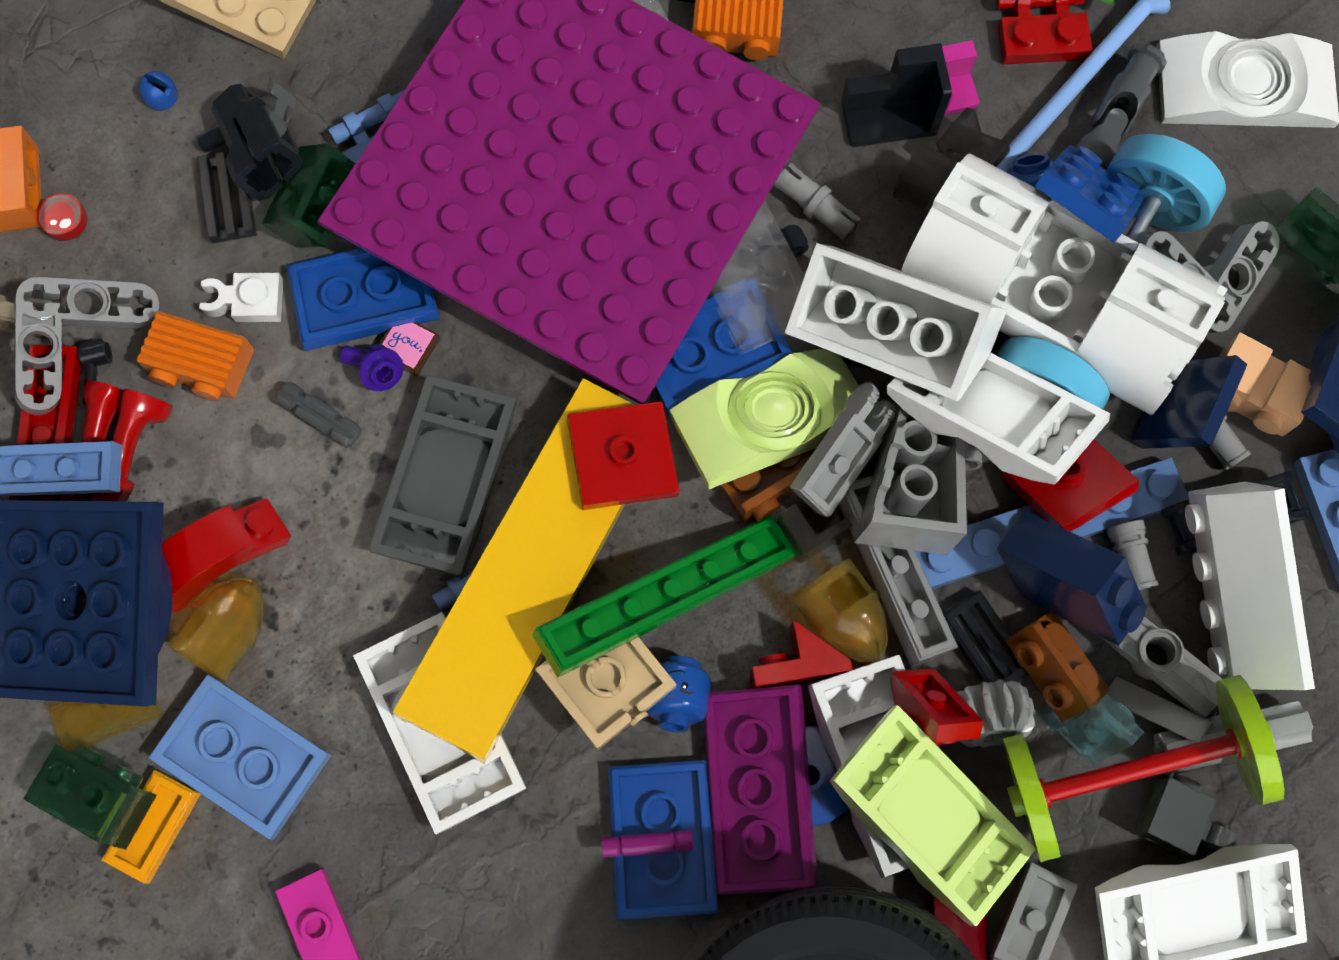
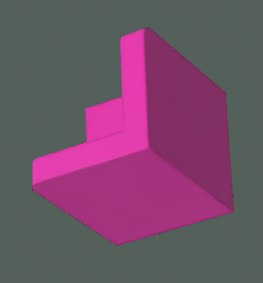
(960, 62)

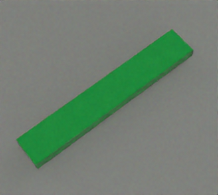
(662, 595)

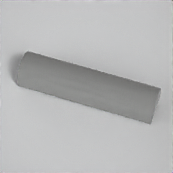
(901, 588)

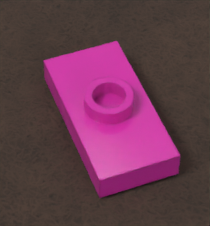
(317, 919)

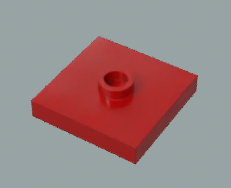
(622, 455)
(1083, 492)

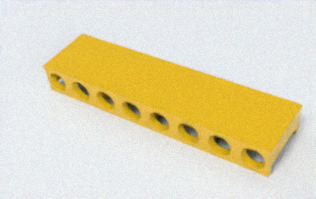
(521, 582)

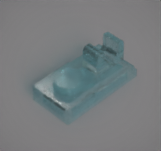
(1101, 730)

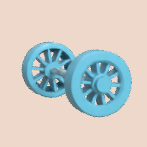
(1179, 196)

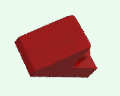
(812, 663)
(935, 706)

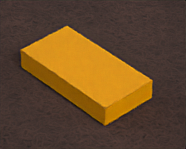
(157, 829)

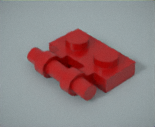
(1043, 37)

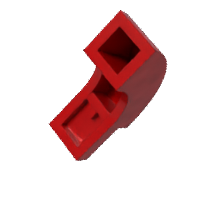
(219, 544)

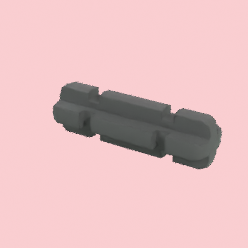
(318, 414)

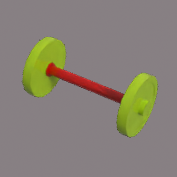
(1245, 737)

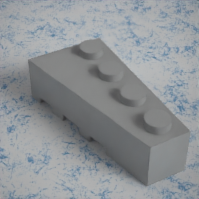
(916, 490)

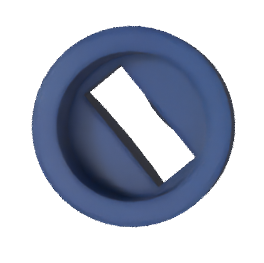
(154, 97)

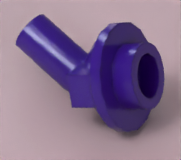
(378, 367)

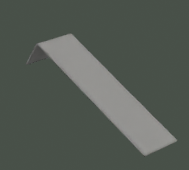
(1159, 710)

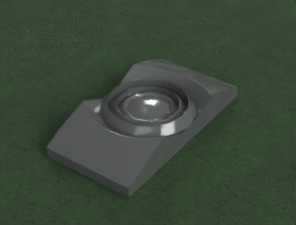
(444, 476)

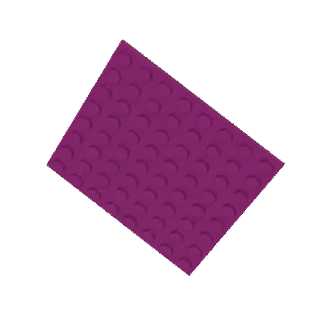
(573, 176)

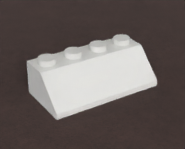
(894, 321)
(1250, 585)

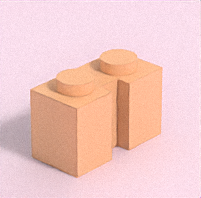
(1270, 389)

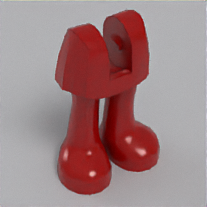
(134, 412)

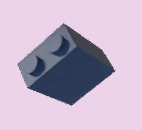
(1073, 577)

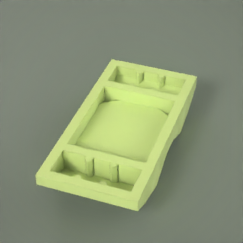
(763, 417)
(932, 816)

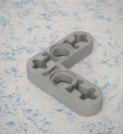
(1250, 267)
(50, 323)

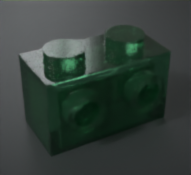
(306, 196)
(1314, 231)
(90, 796)

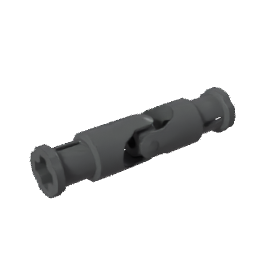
(1127, 97)

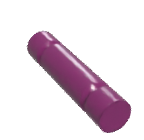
(647, 843)

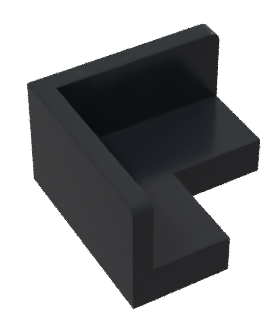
(899, 103)

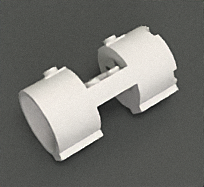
(1065, 282)

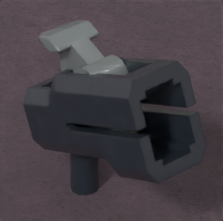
(252, 132)

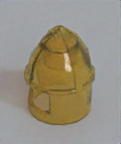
(845, 613)
(221, 626)

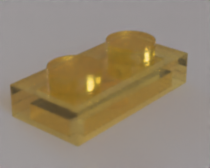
(96, 723)

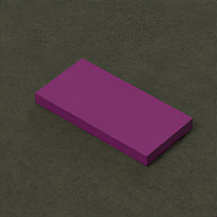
(760, 791)

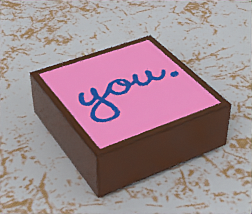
(412, 343)

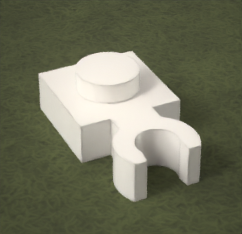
(250, 298)

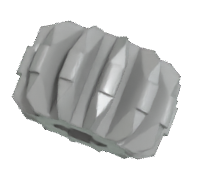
(1003, 708)

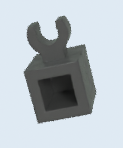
(1179, 817)

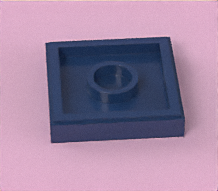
(1194, 405)

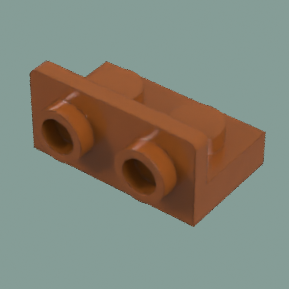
(761, 491)
(1057, 666)

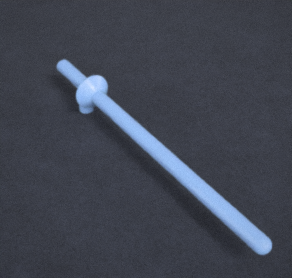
(1081, 77)

